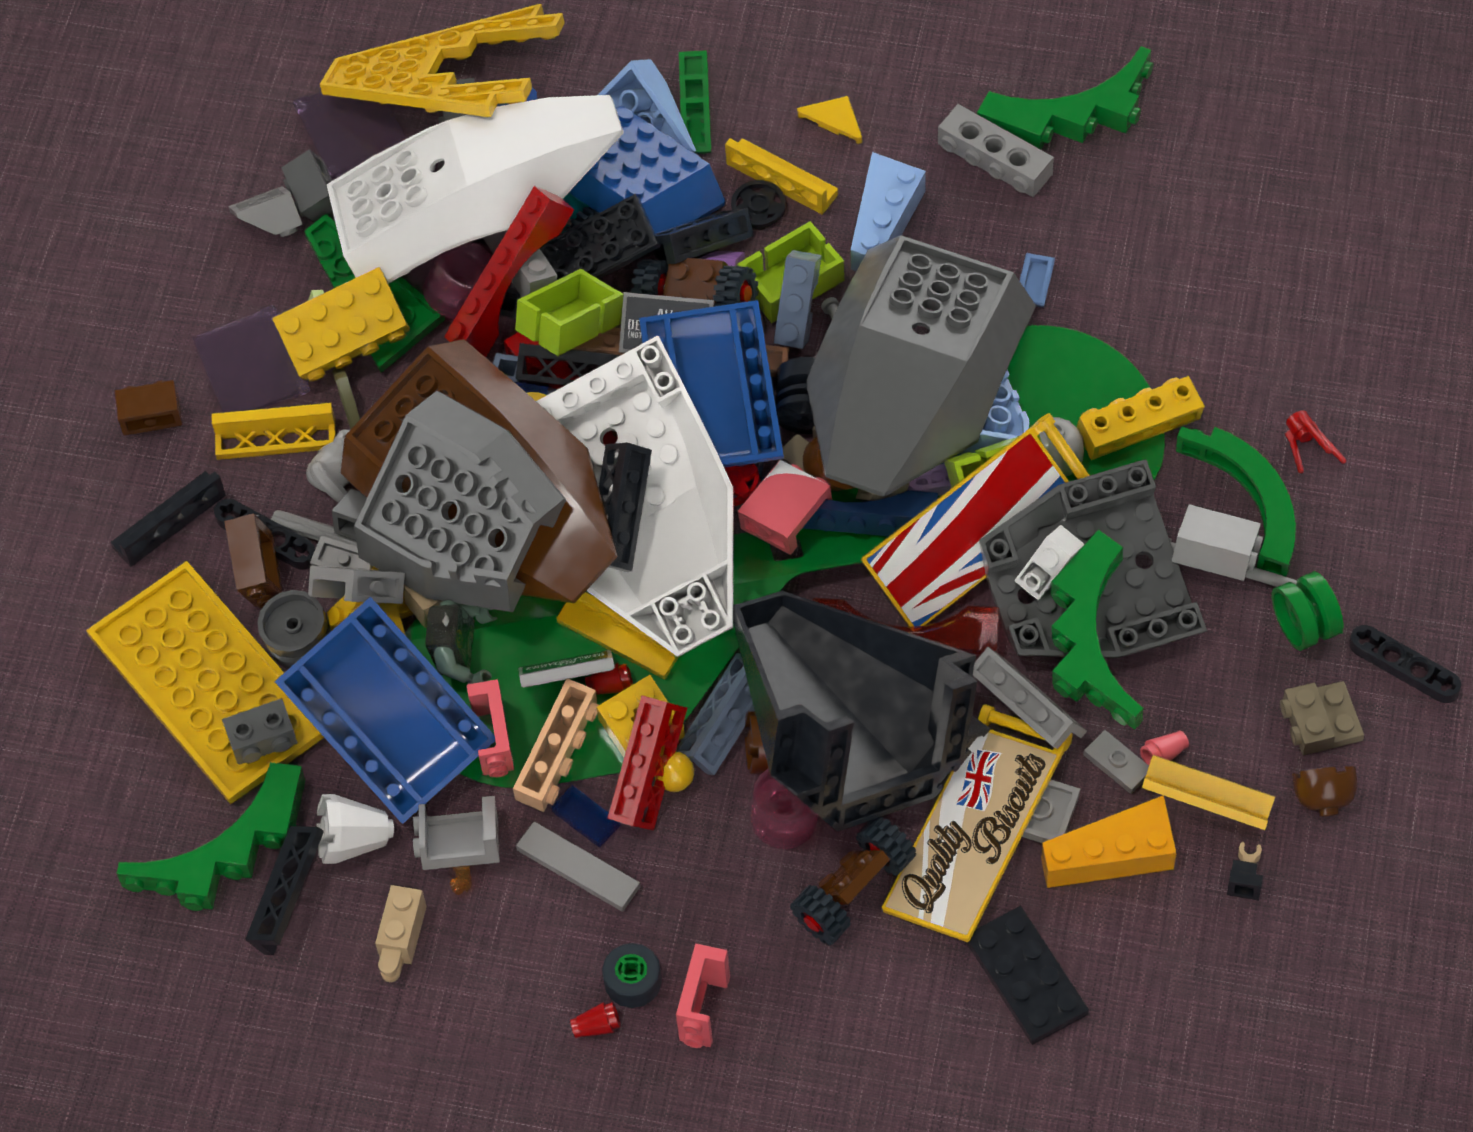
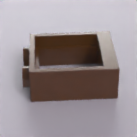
(253, 559)

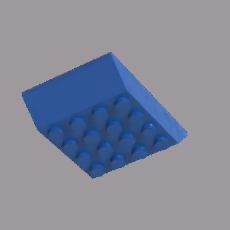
(663, 174)
(727, 376)
(385, 710)

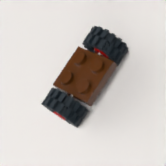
(696, 280)
(820, 908)

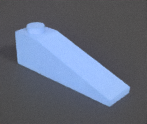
(647, 95)
(1004, 418)

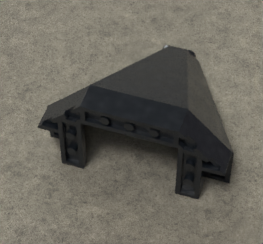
(854, 708)

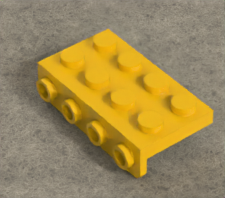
(341, 325)

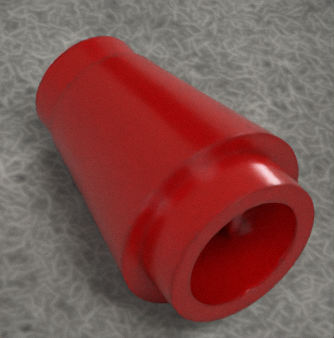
(611, 681)
(596, 1021)

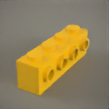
(1140, 417)

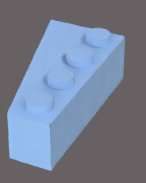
(886, 204)

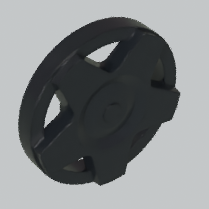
(760, 203)

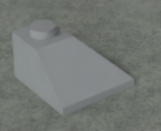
(270, 211)

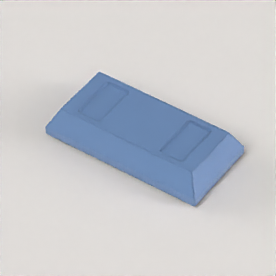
(1037, 276)

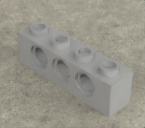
(977, 139)

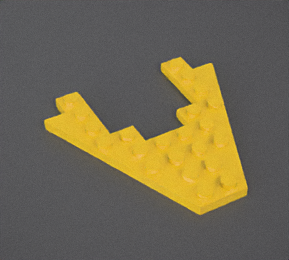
(407, 69)

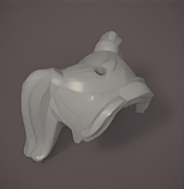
(325, 468)

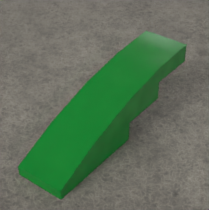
(695, 98)

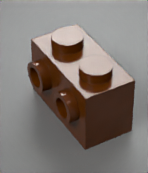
(148, 407)

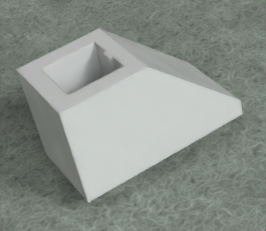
(1048, 561)

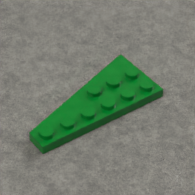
(417, 312)

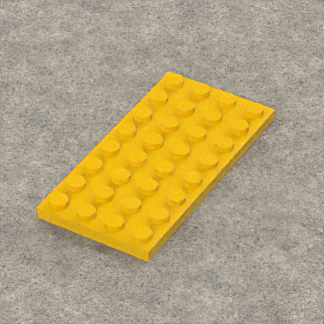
(196, 668)

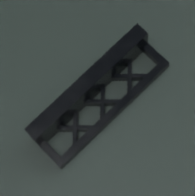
(705, 234)
(572, 357)
(627, 497)
(169, 518)
(283, 888)

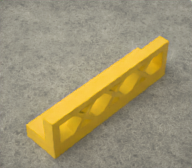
(789, 178)
(249, 424)
(612, 631)
(1208, 792)

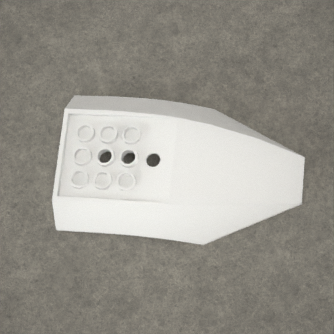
(477, 191)
(685, 535)

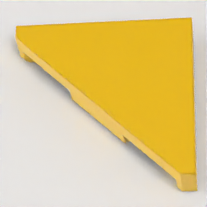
(833, 116)

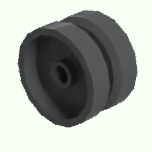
(292, 626)

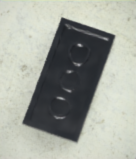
(1027, 975)

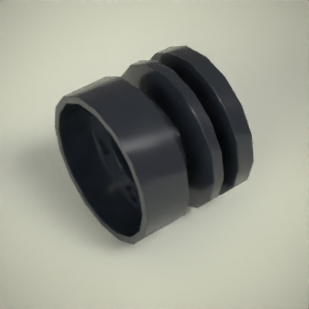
(792, 396)

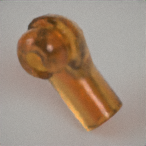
(462, 881)

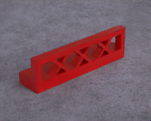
(644, 762)

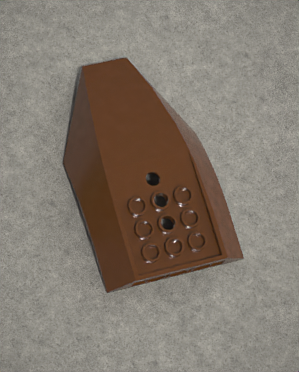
(560, 558)

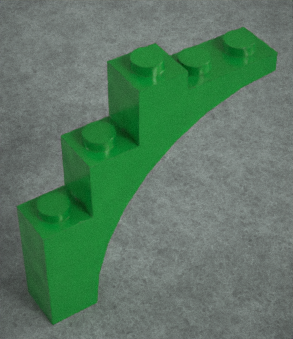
(1076, 115)
(1084, 667)
(233, 853)

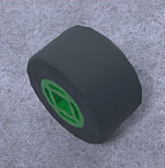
(632, 987)

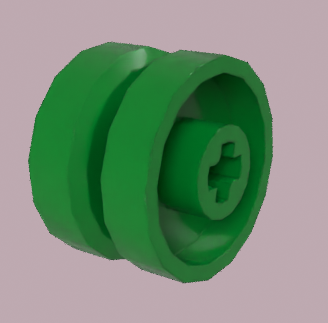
(1307, 611)

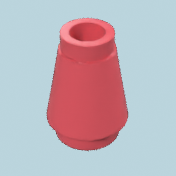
(1164, 746)

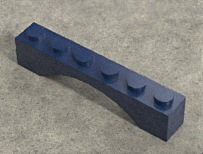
(870, 517)

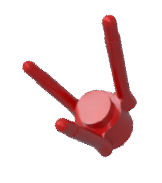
(1304, 429)

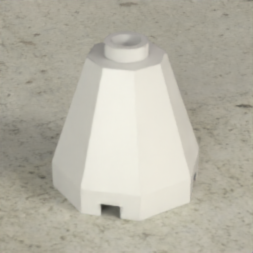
(350, 828)

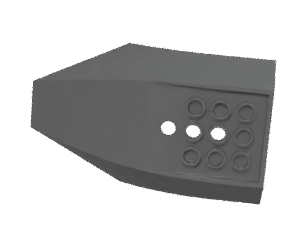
(905, 400)

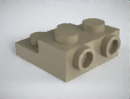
(1321, 717)

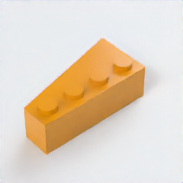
(1113, 847)

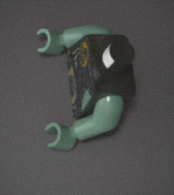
(451, 639)

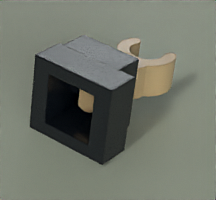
(1243, 876)

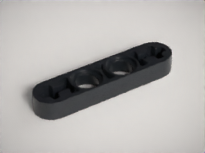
(283, 552)
(1408, 659)

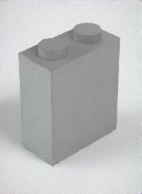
(1217, 543)

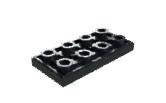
(603, 241)

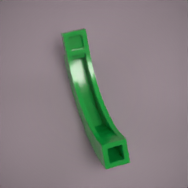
(1259, 480)

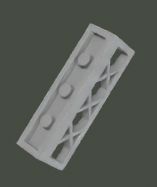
(1025, 698)

